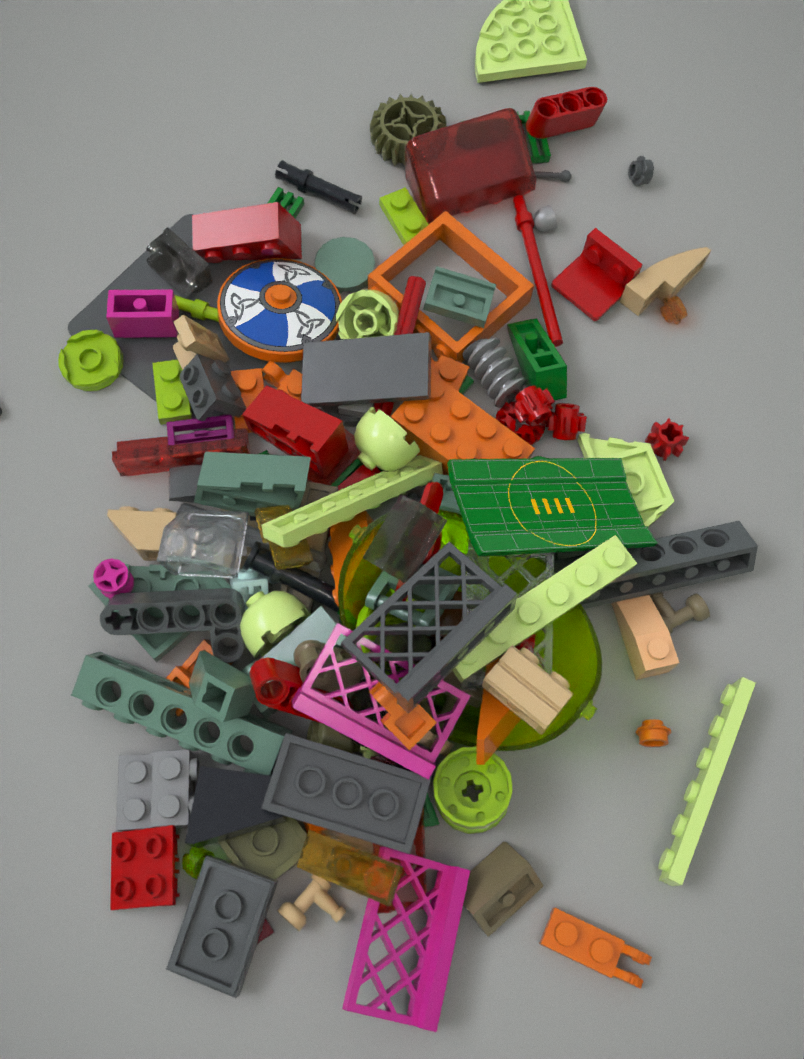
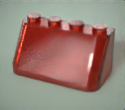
(469, 164)

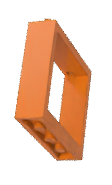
(478, 256)

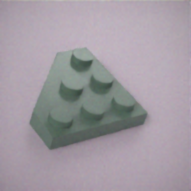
(160, 579)

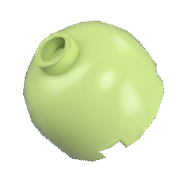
(367, 315)
(383, 442)
(270, 620)

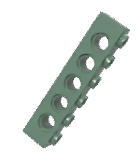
(95, 690)

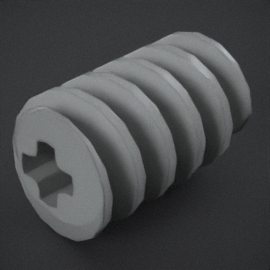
(494, 370)

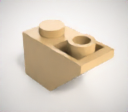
(142, 528)

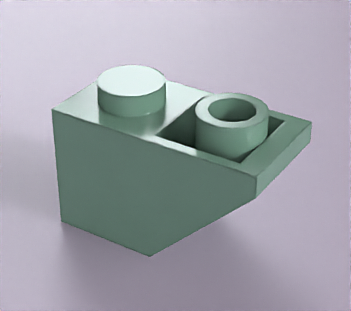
(220, 688)

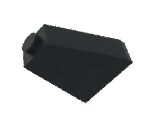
(228, 806)

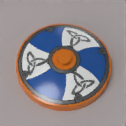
(277, 308)

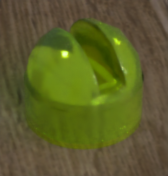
(194, 860)

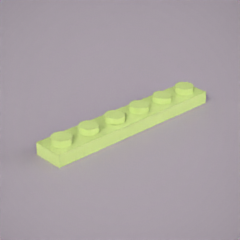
(348, 502)
(549, 602)
(701, 792)

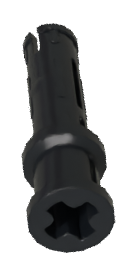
(295, 578)

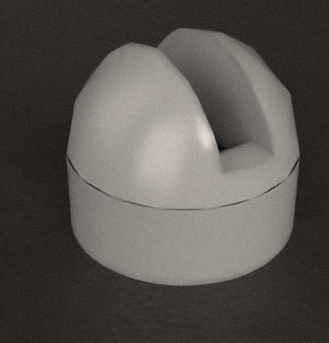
(545, 219)

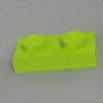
(403, 214)
(170, 394)

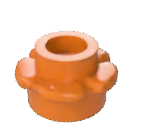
(653, 733)

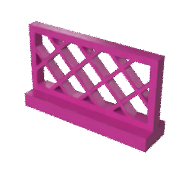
(357, 724)
(434, 952)

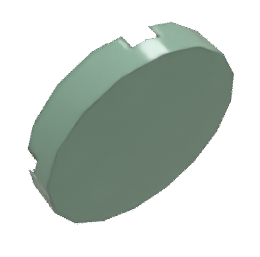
(346, 263)

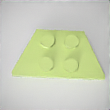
(641, 469)

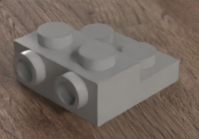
(156, 789)

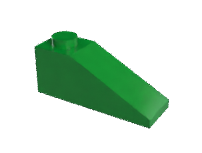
(538, 358)

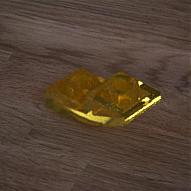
(283, 557)

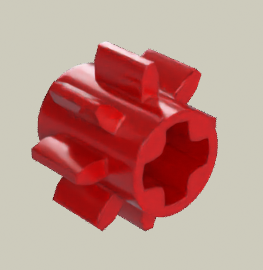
(533, 405)
(566, 421)
(667, 439)

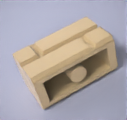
(528, 688)

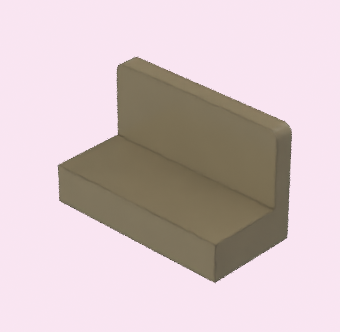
(499, 887)

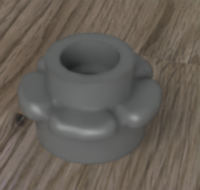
(641, 171)

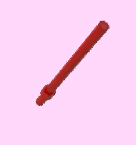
(525, 224)

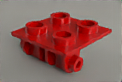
(144, 868)

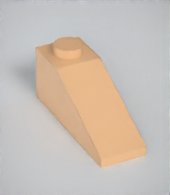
(645, 637)

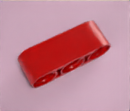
(566, 112)
(285, 683)

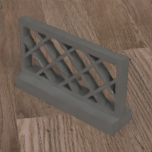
(448, 652)

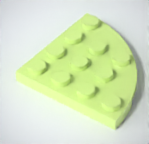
(528, 40)

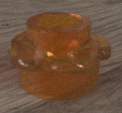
(673, 310)

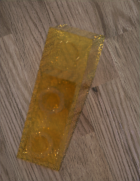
(350, 866)

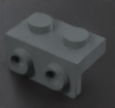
(211, 388)

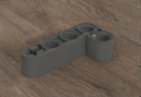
(176, 619)

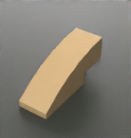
(663, 279)

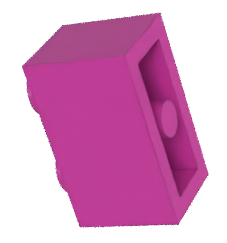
(142, 313)

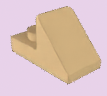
(195, 340)

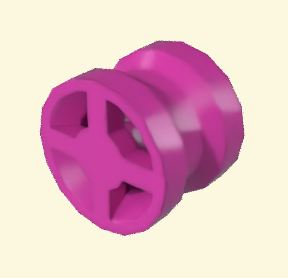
(109, 572)

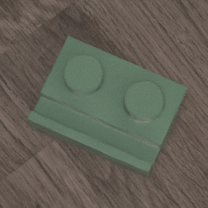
(459, 297)

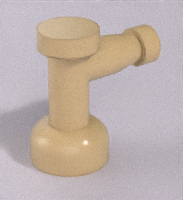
(314, 892)

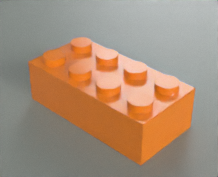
(456, 428)

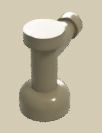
(694, 608)

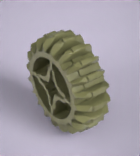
(401, 121)

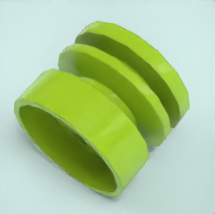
(451, 783)

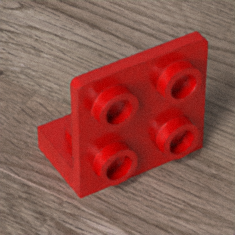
(597, 275)

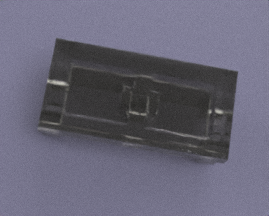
(179, 264)
(405, 538)

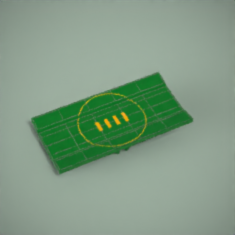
(545, 505)

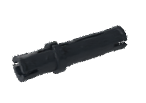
(307, 182)

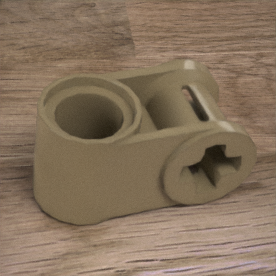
(305, 657)

